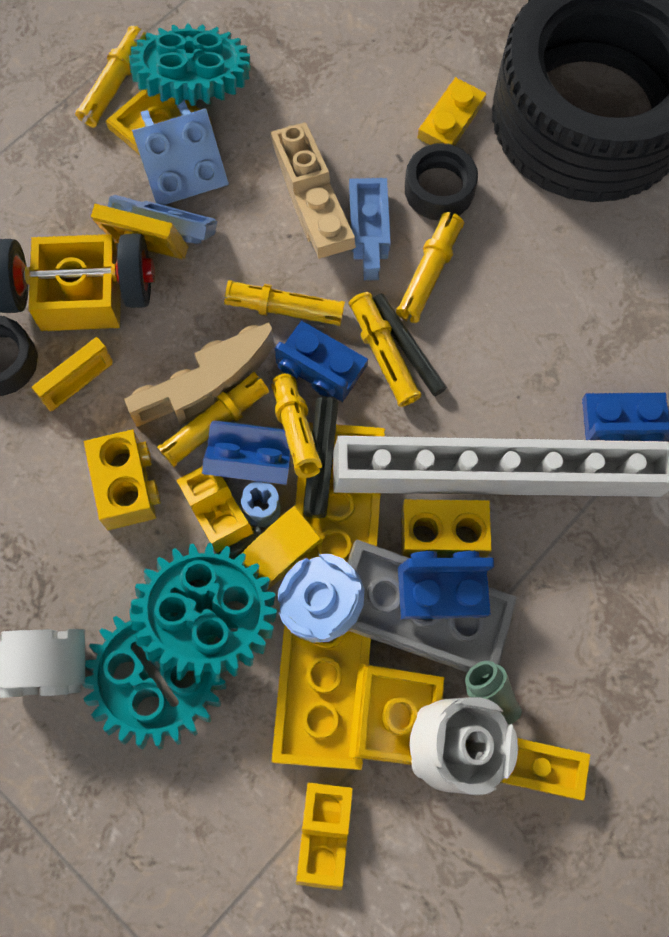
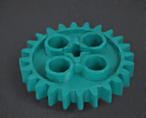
(190, 64)
(179, 640)
(121, 698)

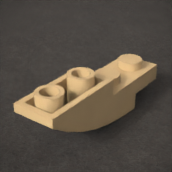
(311, 191)
(219, 370)

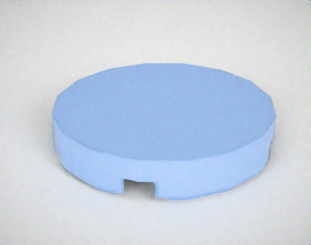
(321, 598)

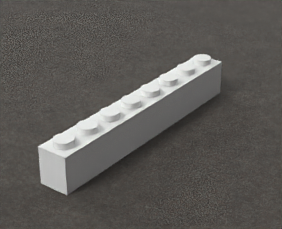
(500, 466)

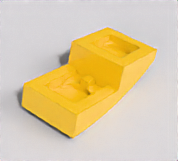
(214, 509)
(282, 546)
(324, 836)

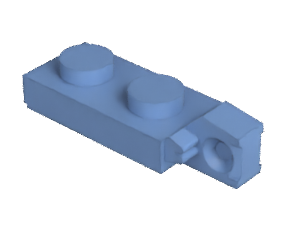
(370, 223)
(190, 225)

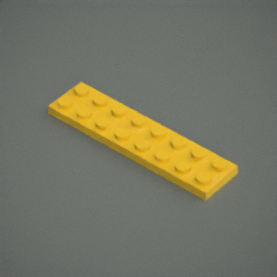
(321, 677)

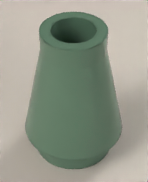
(492, 683)

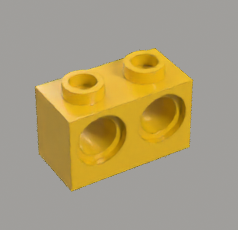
(113, 482)
(443, 519)

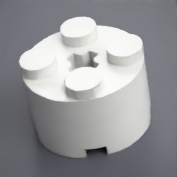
(42, 660)
(463, 745)

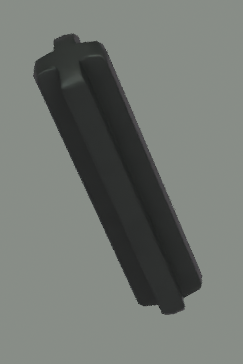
(324, 436)

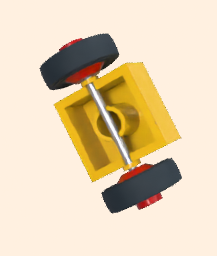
(76, 279)

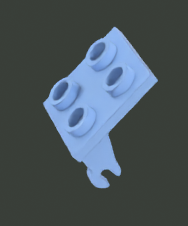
(180, 155)

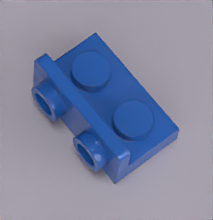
(320, 361)
(626, 416)
(247, 452)
(444, 586)

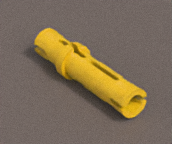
(110, 79)
(436, 253)
(284, 303)
(377, 334)
(226, 409)
(292, 413)

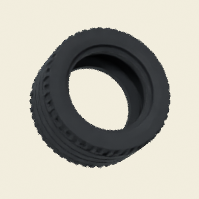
(555, 141)

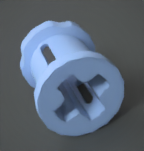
(266, 493)

